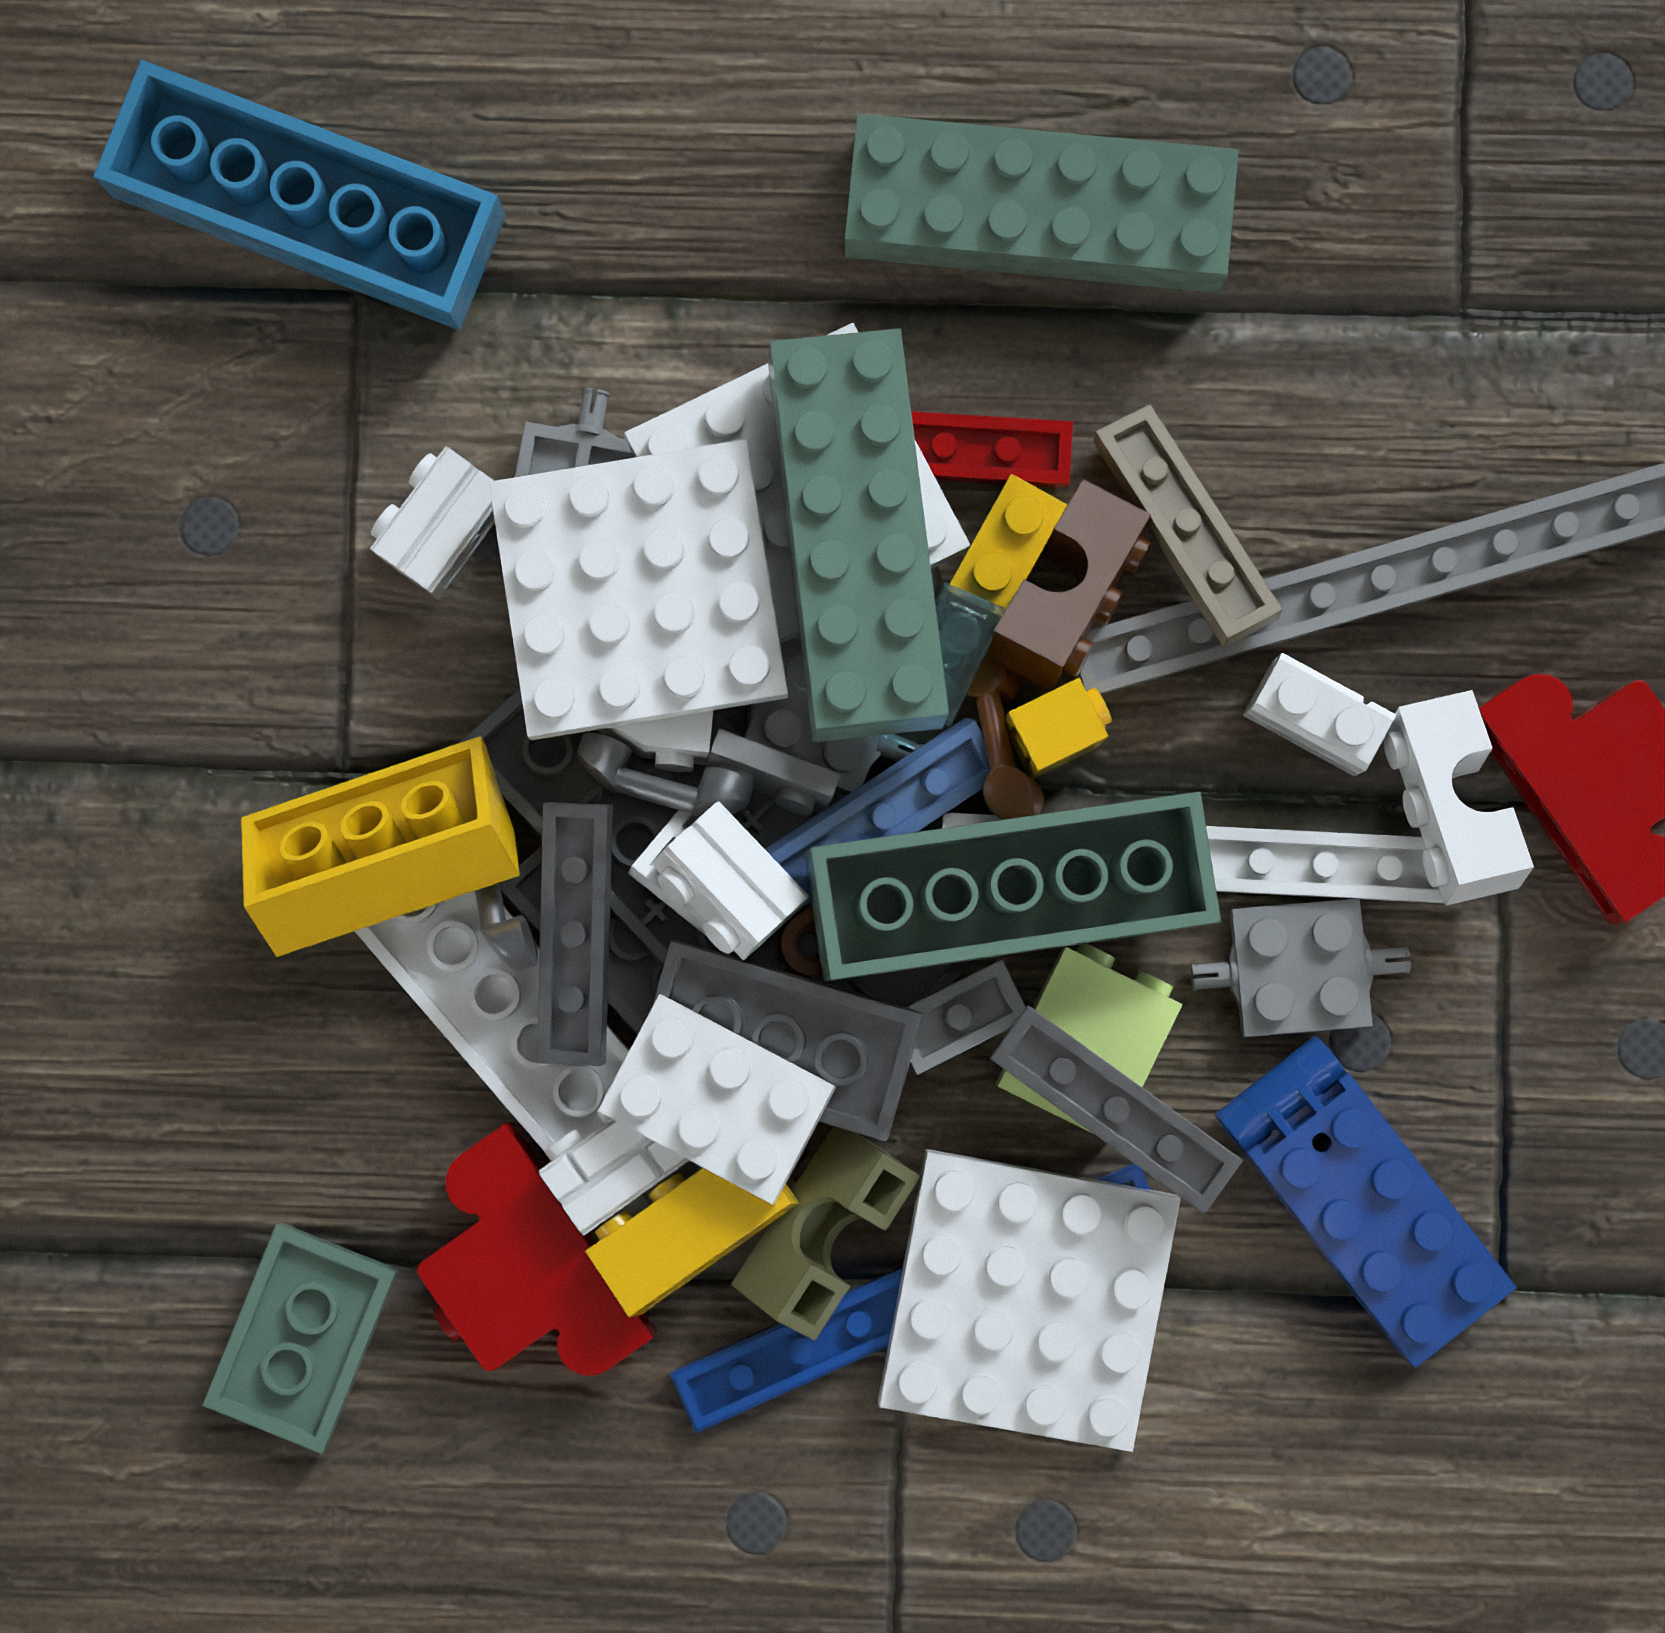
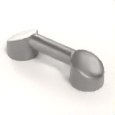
(608, 761)
(507, 938)

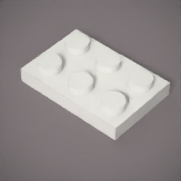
(717, 1099)

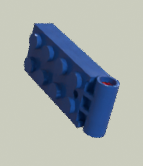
(1365, 1201)

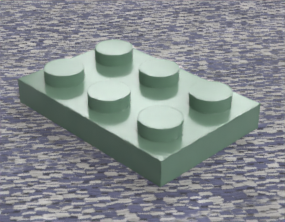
(300, 1337)

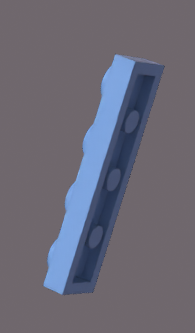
(894, 801)

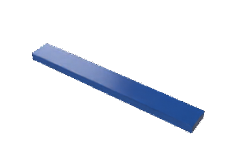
(785, 1359)

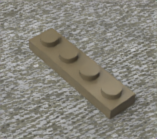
(1187, 526)

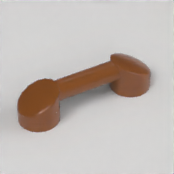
(1006, 788)

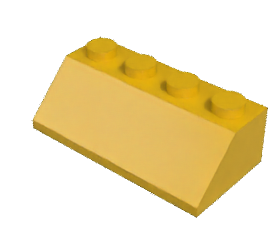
(376, 847)

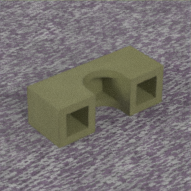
(791, 1264)

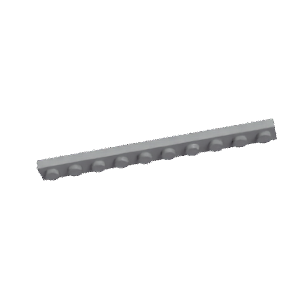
(1389, 577)

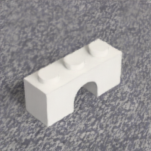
(1466, 849)

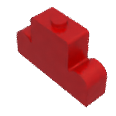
(1590, 783)
(523, 1267)

